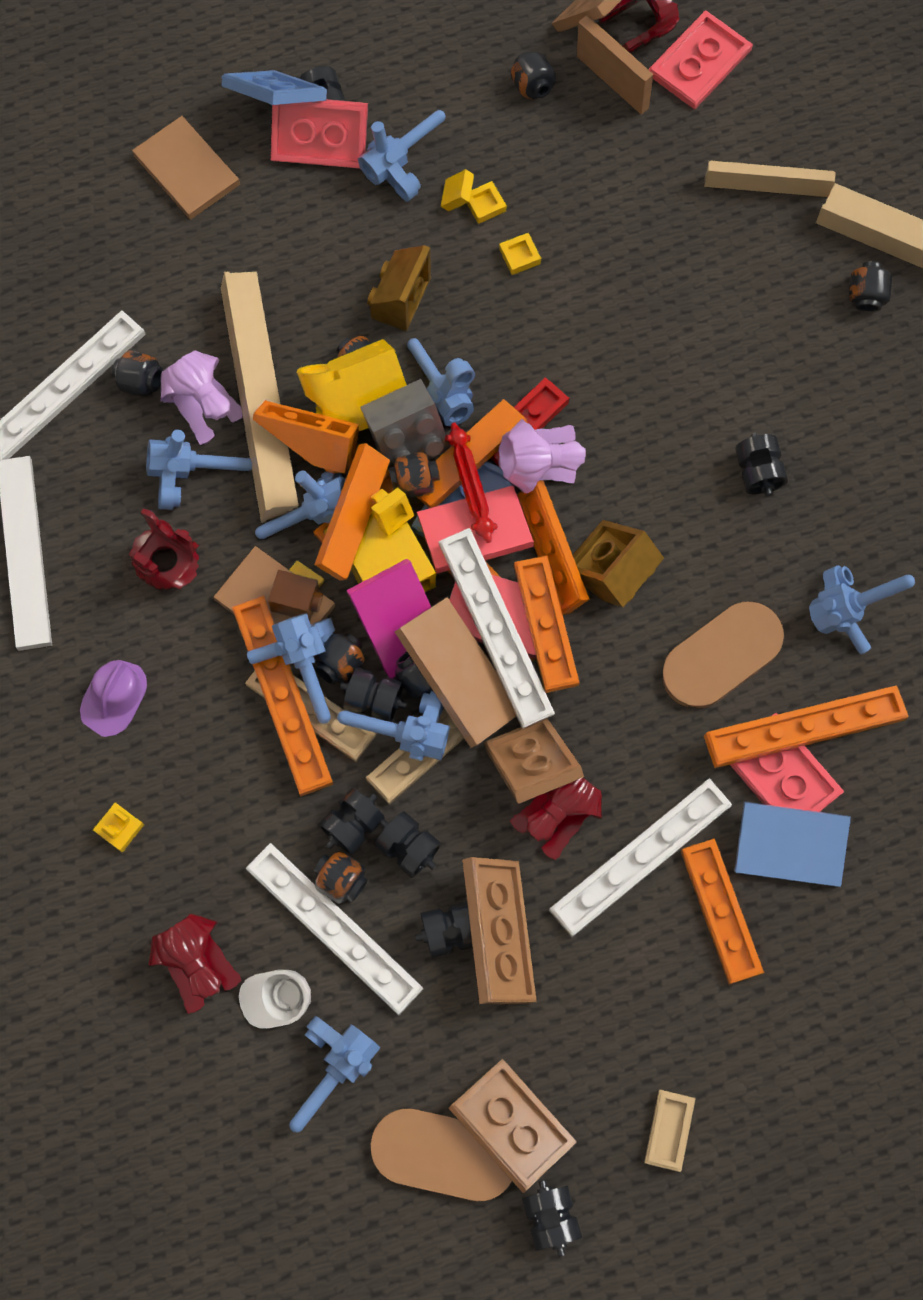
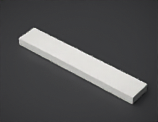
(67, 383)
(24, 554)
(496, 628)
(640, 857)
(334, 929)

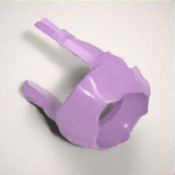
(196, 392)
(537, 455)

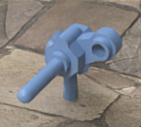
(388, 155)
(449, 390)
(175, 460)
(317, 505)
(842, 606)
(298, 644)
(418, 736)
(346, 1059)

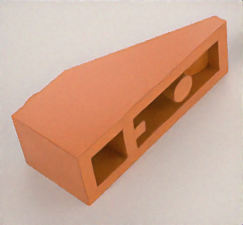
(315, 437)

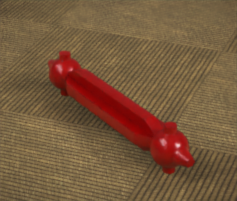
(471, 482)

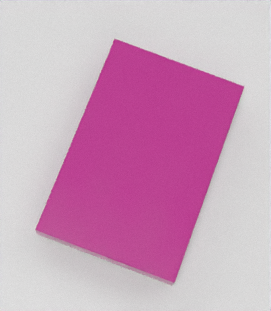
(386, 605)

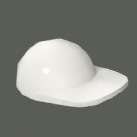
(274, 998)

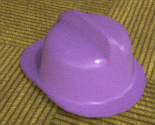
(113, 697)

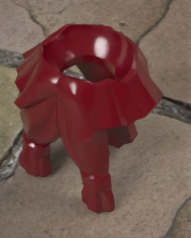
(666, 19)
(158, 537)
(560, 808)
(191, 958)

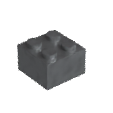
(406, 423)

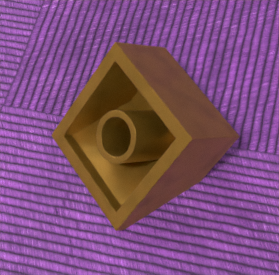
(401, 287)
(616, 561)

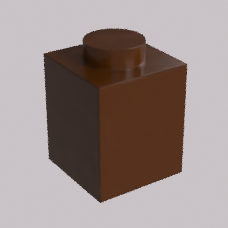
(295, 595)

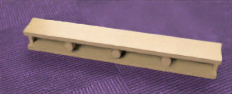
(873, 224)
(256, 384)

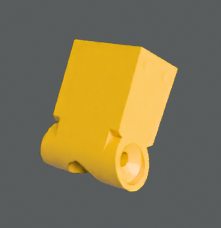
(352, 381)
(380, 552)

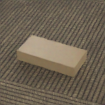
(669, 1130)

